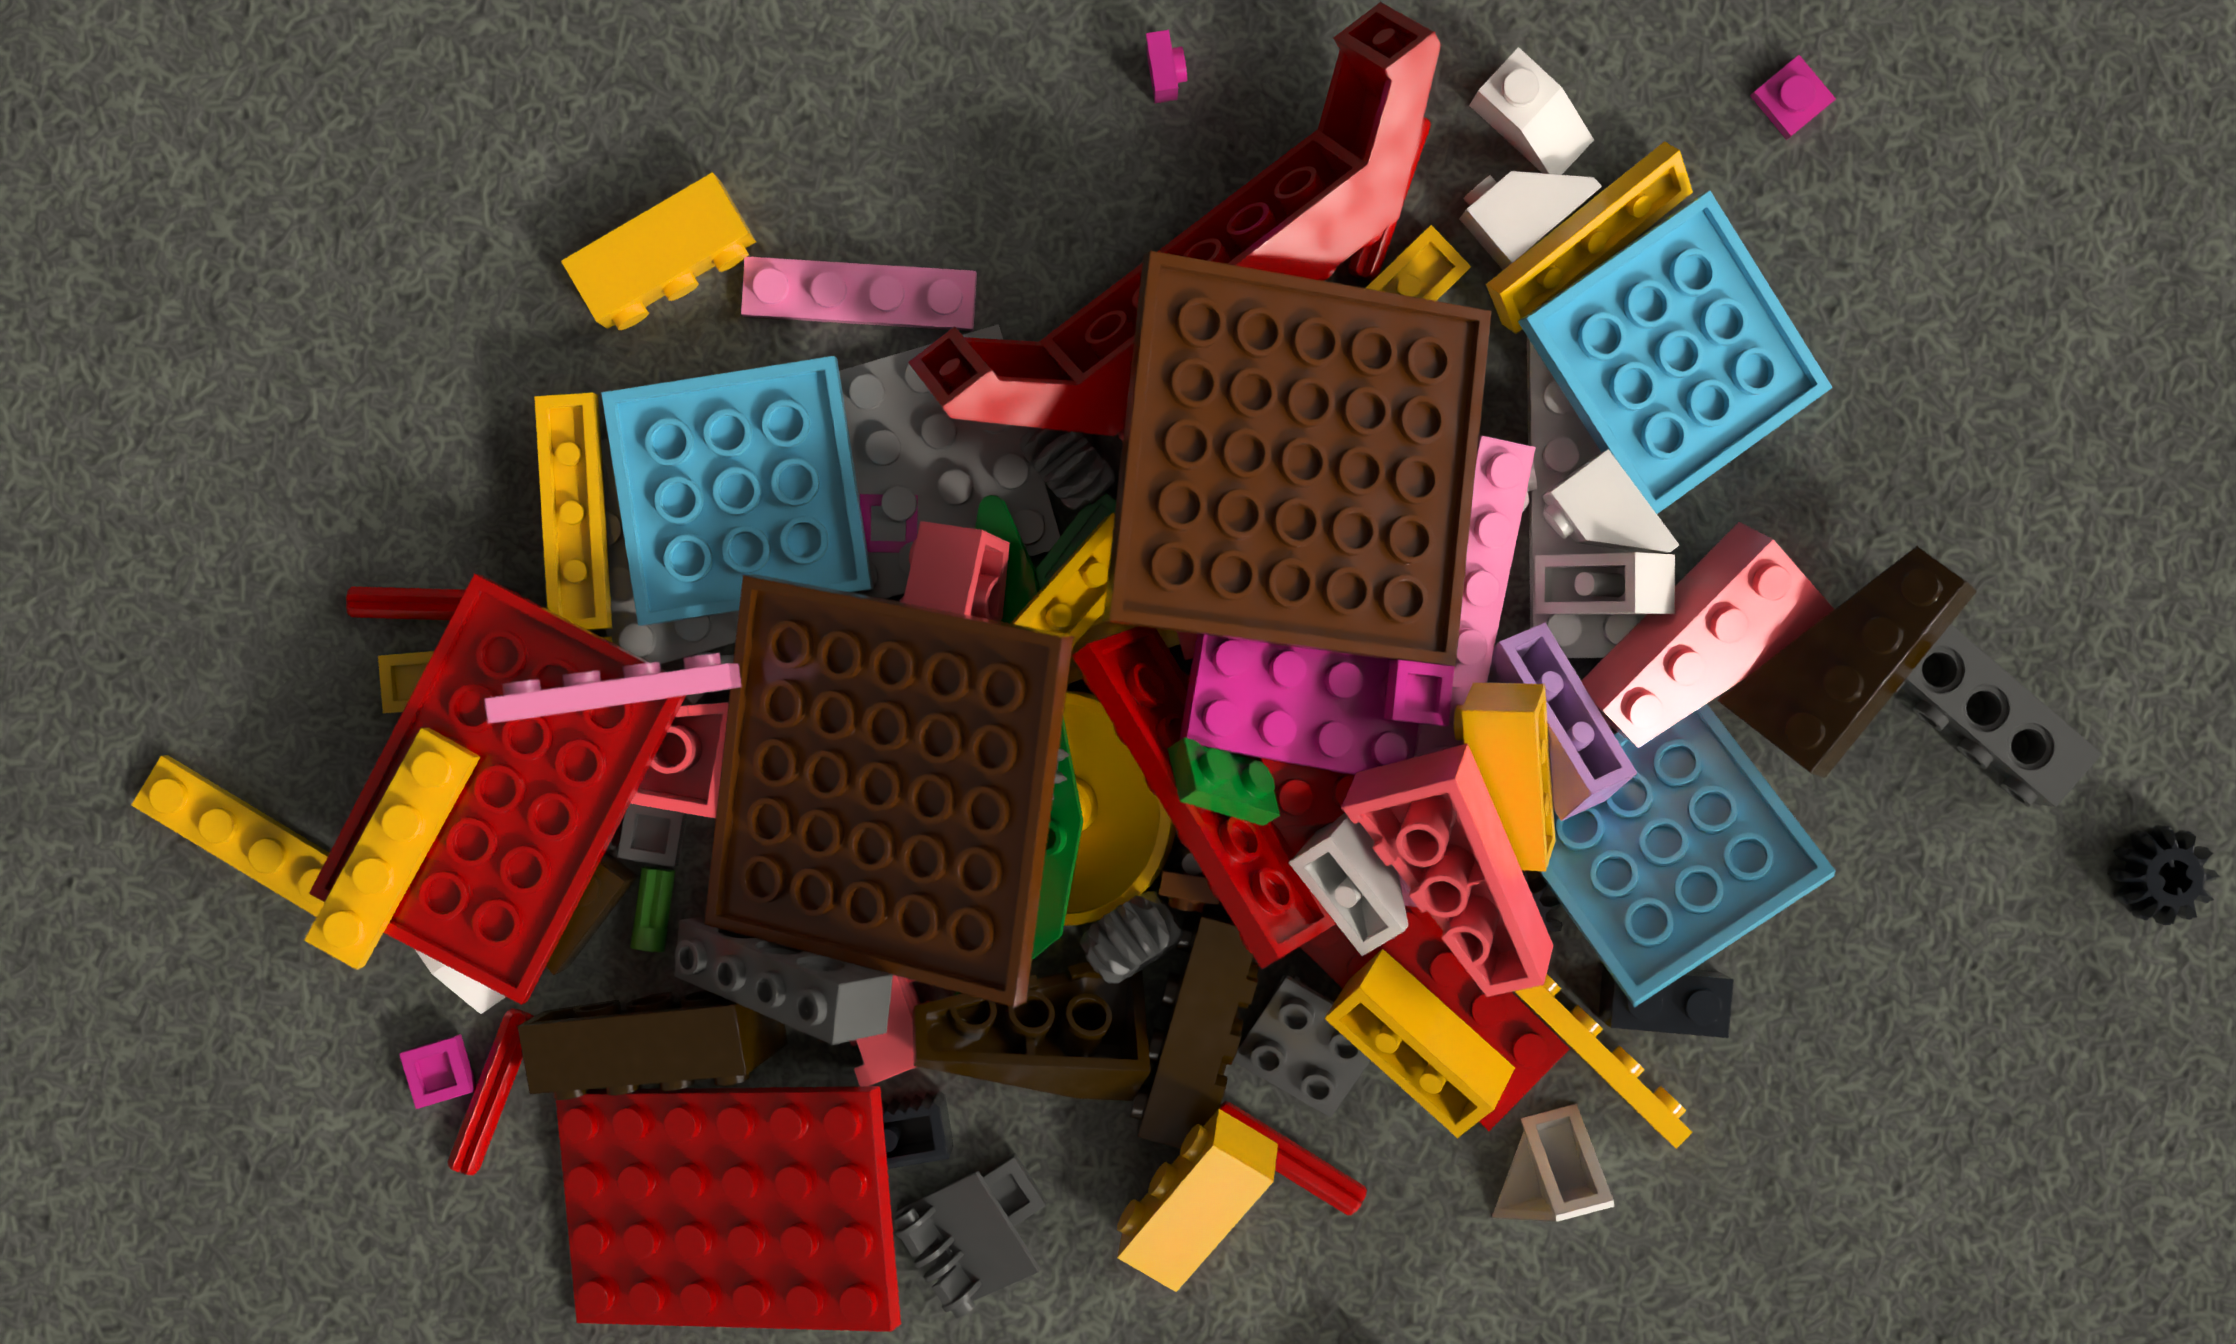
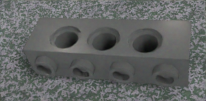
(2055, 752)
(784, 983)

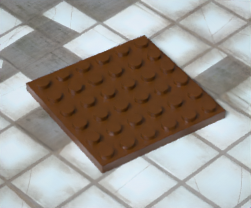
(1297, 462)
(888, 785)

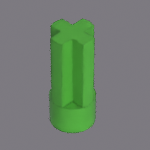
(652, 909)

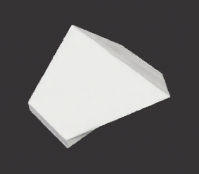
(1553, 1171)

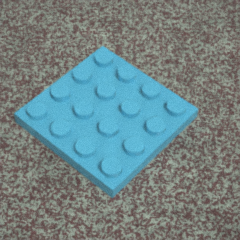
(1676, 352)
(733, 484)
(1680, 857)

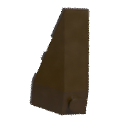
(1065, 1040)

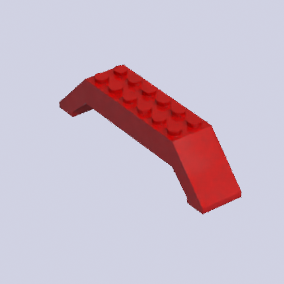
(1290, 219)

